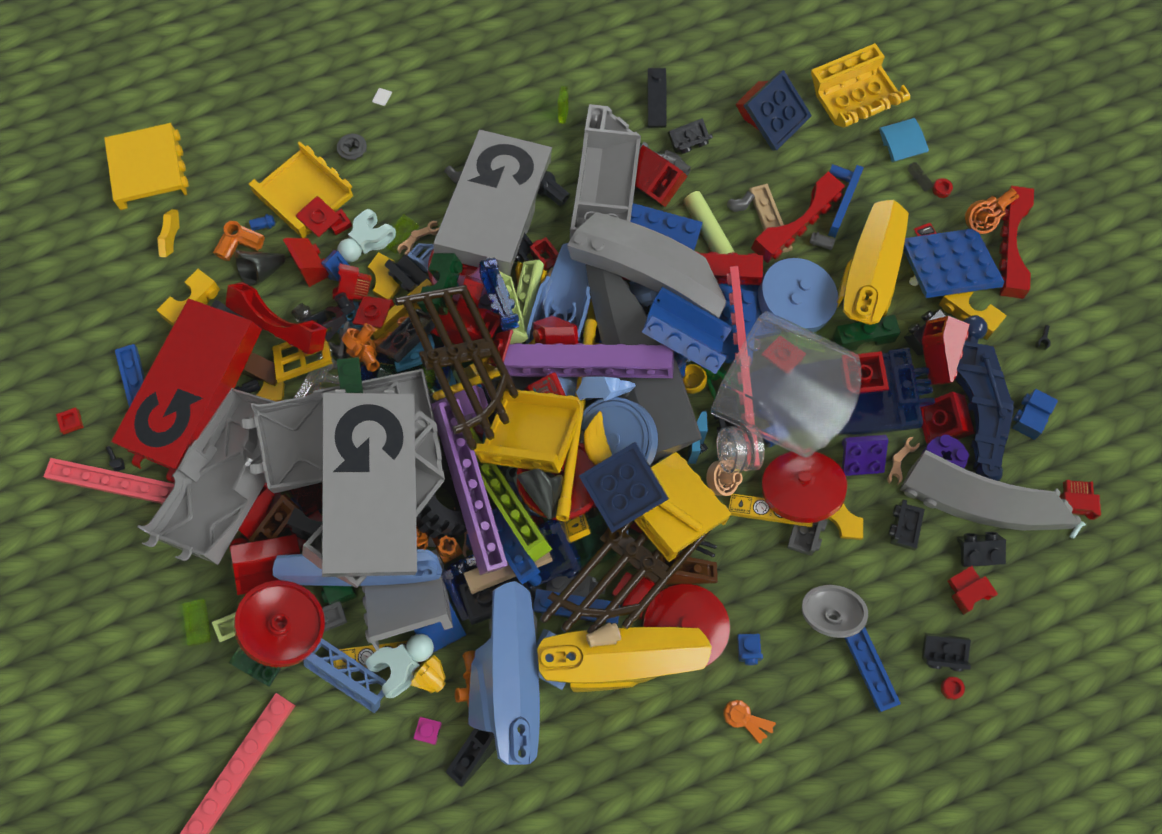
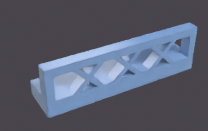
(343, 682)

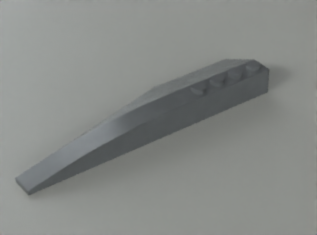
(666, 400)

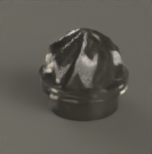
(301, 312)

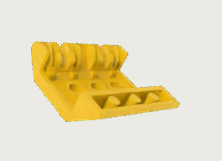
(856, 86)

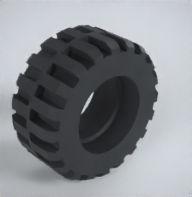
(436, 518)

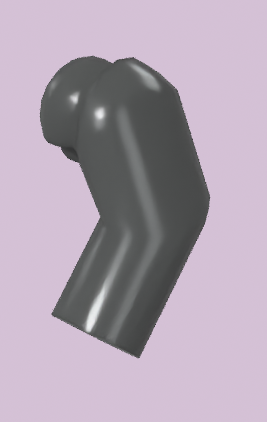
(452, 174)

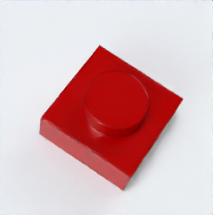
(342, 224)
(69, 420)

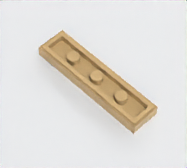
(767, 209)
(480, 582)

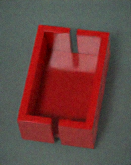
(255, 560)

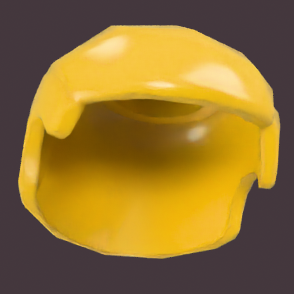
(694, 379)

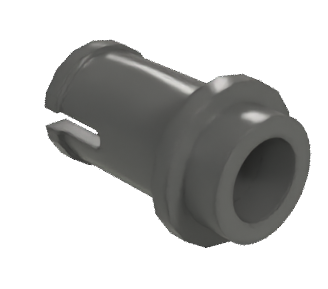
(822, 241)

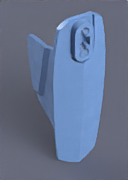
(563, 294)
(303, 572)
(507, 679)

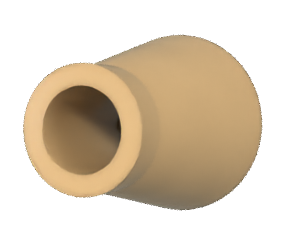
(605, 635)

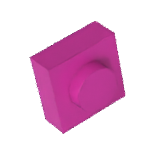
(427, 730)

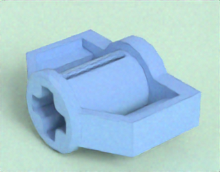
(421, 262)

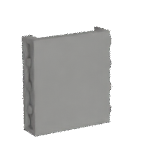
(405, 607)

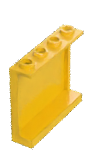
(145, 163)
(297, 184)
(536, 434)
(688, 494)

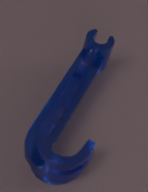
(498, 293)

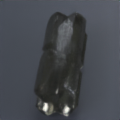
(922, 179)

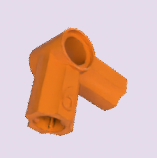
(244, 236)
(447, 548)

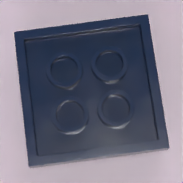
(777, 110)
(624, 487)

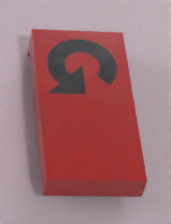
(186, 384)

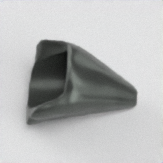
(257, 266)
(543, 489)

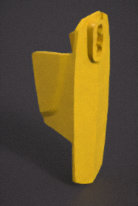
(874, 264)
(635, 659)

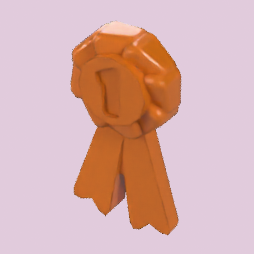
(738, 715)

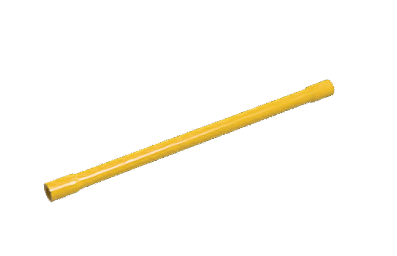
(564, 501)

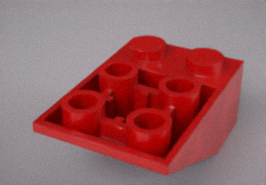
(658, 176)
(490, 319)
(943, 348)

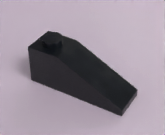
(657, 97)
(472, 756)

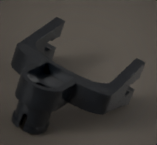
(343, 308)

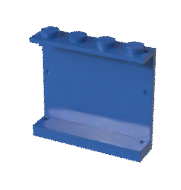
(687, 329)

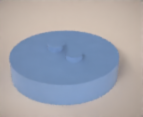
(799, 293)
(625, 424)

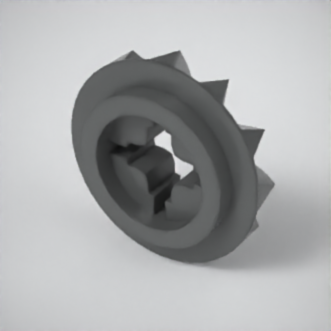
(348, 141)

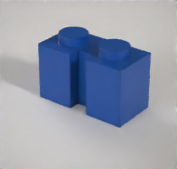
(1034, 414)

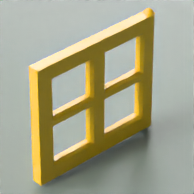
(280, 361)

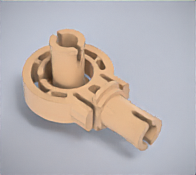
(718, 478)

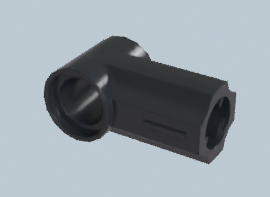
(552, 189)

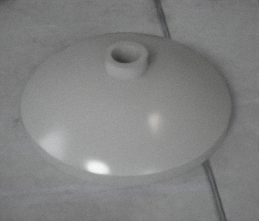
(834, 611)

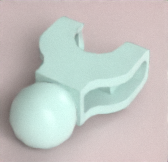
(364, 237)
(402, 662)

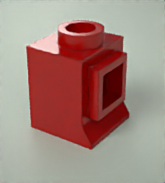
(542, 246)

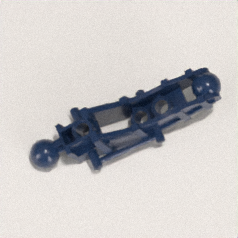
(989, 400)

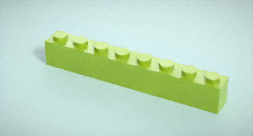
(512, 508)

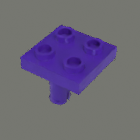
(864, 454)

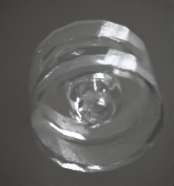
(740, 448)

